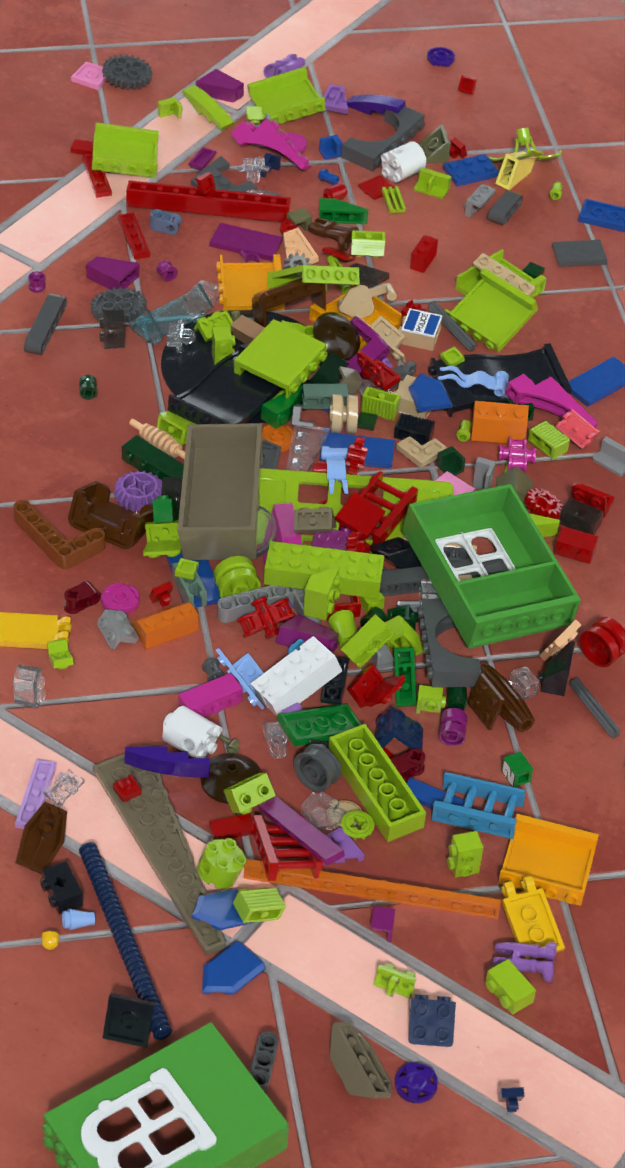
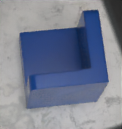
(330, 147)

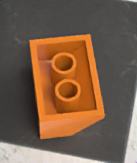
(498, 421)
(166, 624)

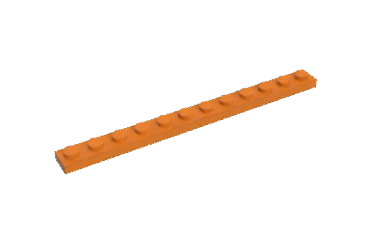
(379, 890)

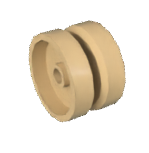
(340, 414)

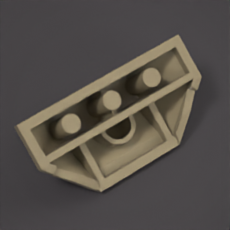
(358, 1063)

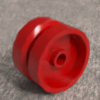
(603, 642)

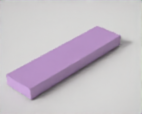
(34, 796)

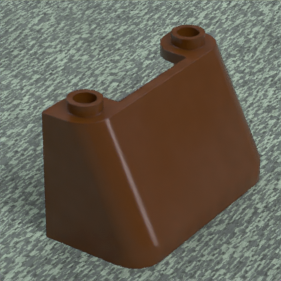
(93, 509)

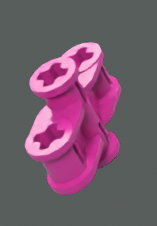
(517, 454)

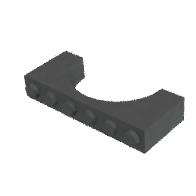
(368, 153)
(443, 666)

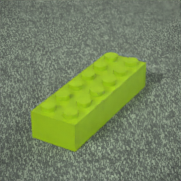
(294, 564)
(377, 783)

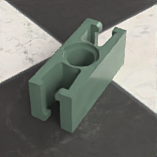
(320, 395)
(190, 588)

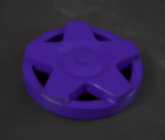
(441, 57)
(416, 1082)

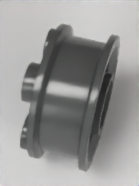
(317, 768)

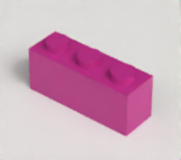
(212, 696)

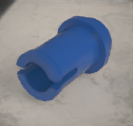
(327, 176)

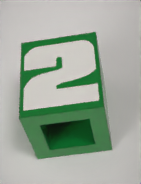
(517, 769)

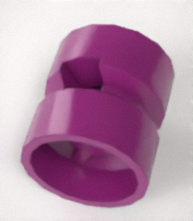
(453, 727)

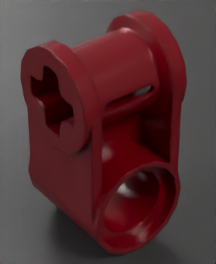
(81, 597)
(409, 763)

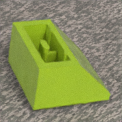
(321, 593)

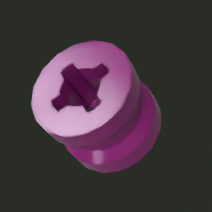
(166, 270)
(36, 282)

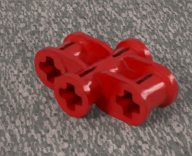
(272, 614)

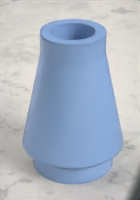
(76, 919)

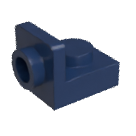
(272, 161)

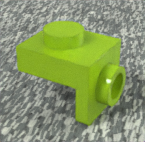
(169, 107)
(254, 114)
(59, 654)

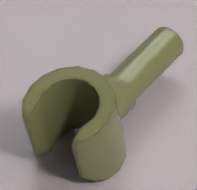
(232, 745)

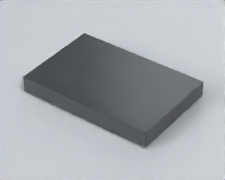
(579, 253)

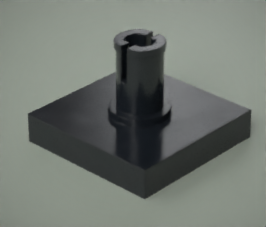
(128, 1020)

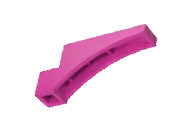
(270, 135)
(546, 396)

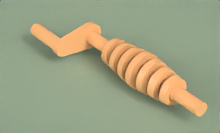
(159, 439)

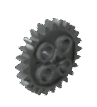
(127, 71)
(119, 299)

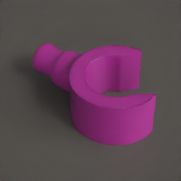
(250, 257)

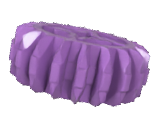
(137, 490)

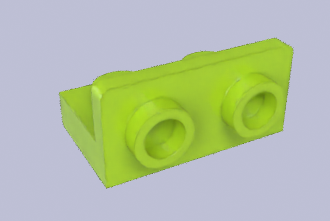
(217, 319)

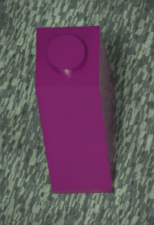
(221, 86)
(112, 272)
(304, 629)

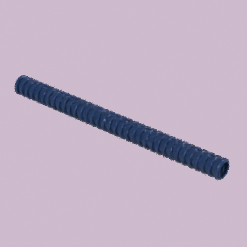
(124, 937)

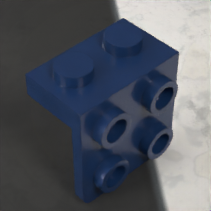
(398, 726)
(431, 1021)

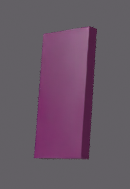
(241, 239)

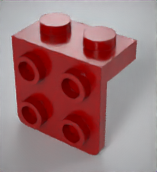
(377, 372)
(592, 497)
(372, 688)

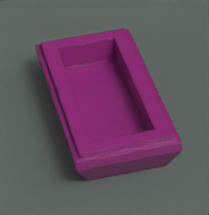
(202, 158)

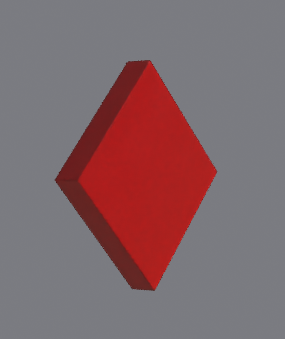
(360, 514)

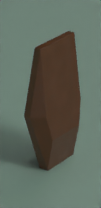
(42, 838)

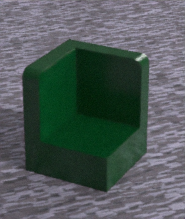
(450, 461)

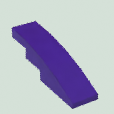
(369, 103)
(169, 763)

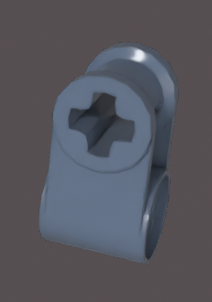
(163, 221)

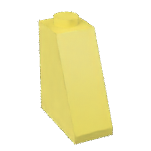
(514, 169)

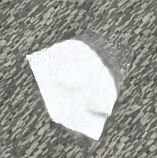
(322, 811)

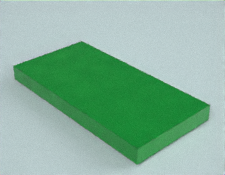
(317, 723)

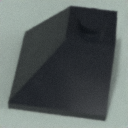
(397, 553)
(557, 671)

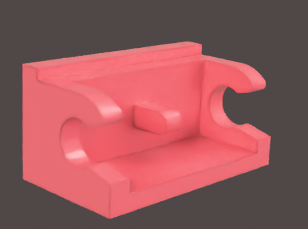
(577, 429)

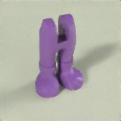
(284, 65)
(516, 950)

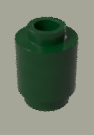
(457, 697)

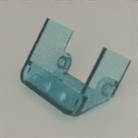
(155, 324)

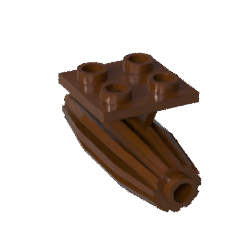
(497, 696)

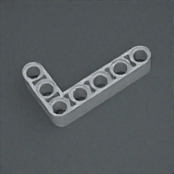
(238, 605)

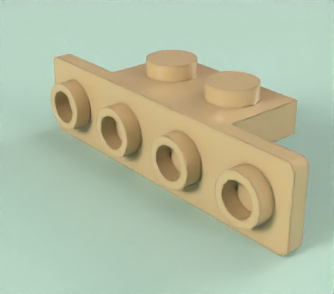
(490, 264)
(390, 335)

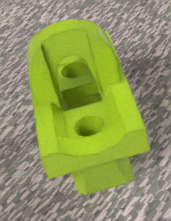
(387, 979)

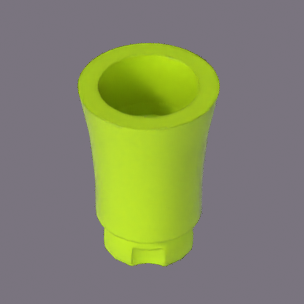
(344, 624)

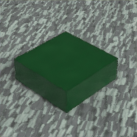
(534, 270)
(367, 421)

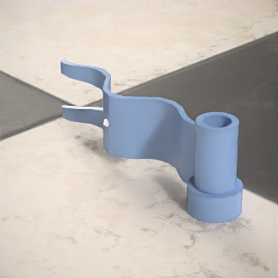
(495, 383)
(335, 466)

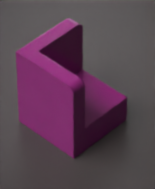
(383, 920)

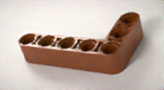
(58, 549)

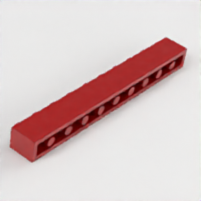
(214, 203)

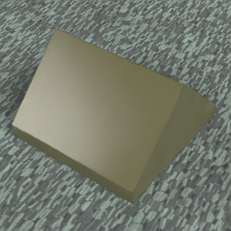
(436, 146)
(518, 480)

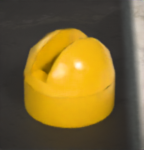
(50, 940)

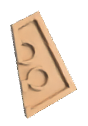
(296, 242)
(561, 641)

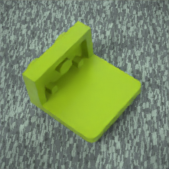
(162, 539)

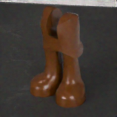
(331, 229)

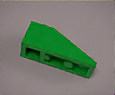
(341, 211)
(280, 409)
(165, 509)
(406, 665)

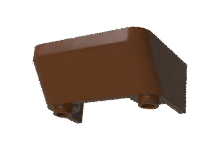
(286, 293)

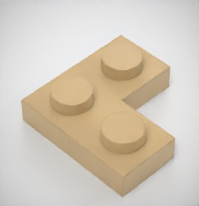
(418, 453)

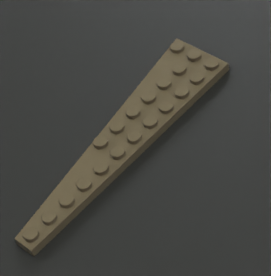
(161, 840)

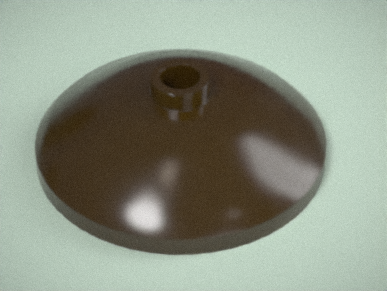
(338, 334)
(226, 771)

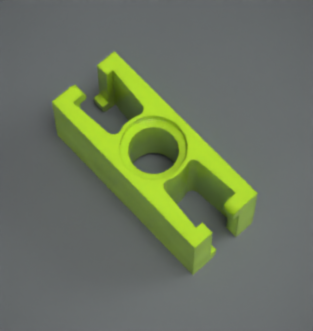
(367, 641)

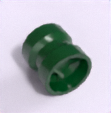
(88, 387)
(374, 610)

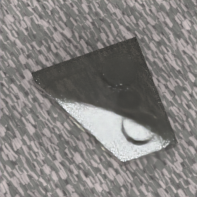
(370, 276)

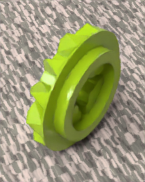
(362, 819)

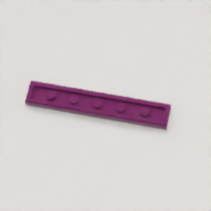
(301, 830)

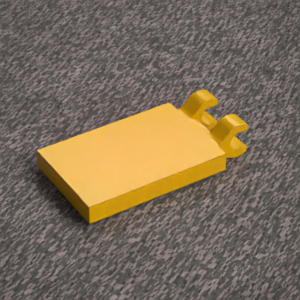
(32, 630)
(530, 915)

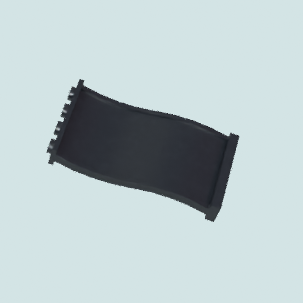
(536, 365)
(224, 395)

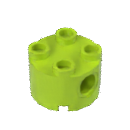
(221, 863)

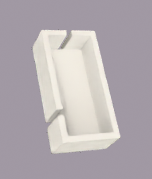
(296, 676)

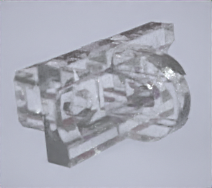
(259, 166)
(176, 335)
(70, 781)

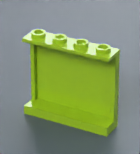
(286, 96)
(125, 150)
(315, 274)
(468, 279)
(493, 311)
(282, 356)

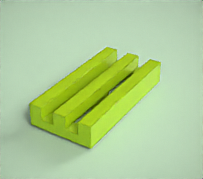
(385, 192)

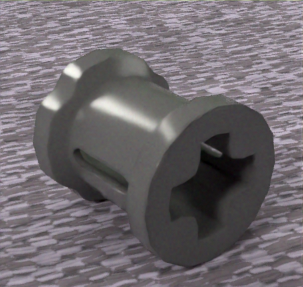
(214, 671)

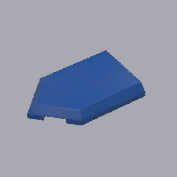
(429, 394)
(218, 910)
(231, 970)

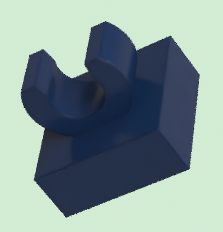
(511, 1097)

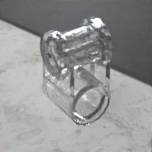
(275, 739)

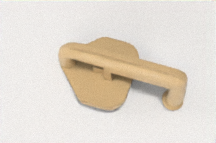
(359, 299)

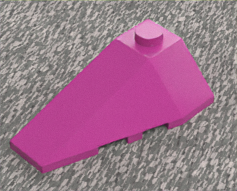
(284, 520)

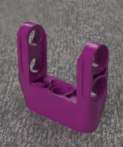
(376, 346)

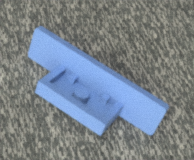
(246, 672)

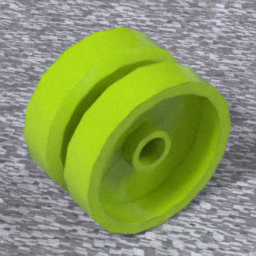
(235, 576)

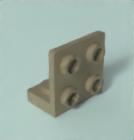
(314, 520)

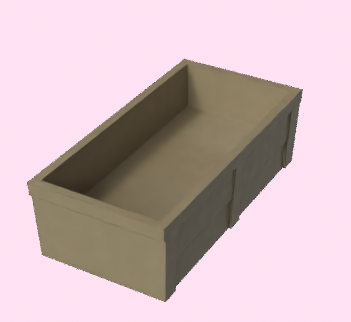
(220, 491)

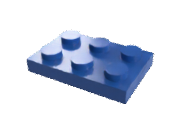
(470, 170)

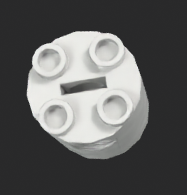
(403, 161)
(190, 732)

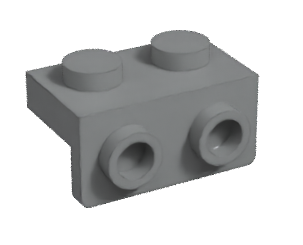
(478, 199)
(116, 628)

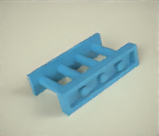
(474, 819)

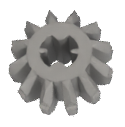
(295, 260)

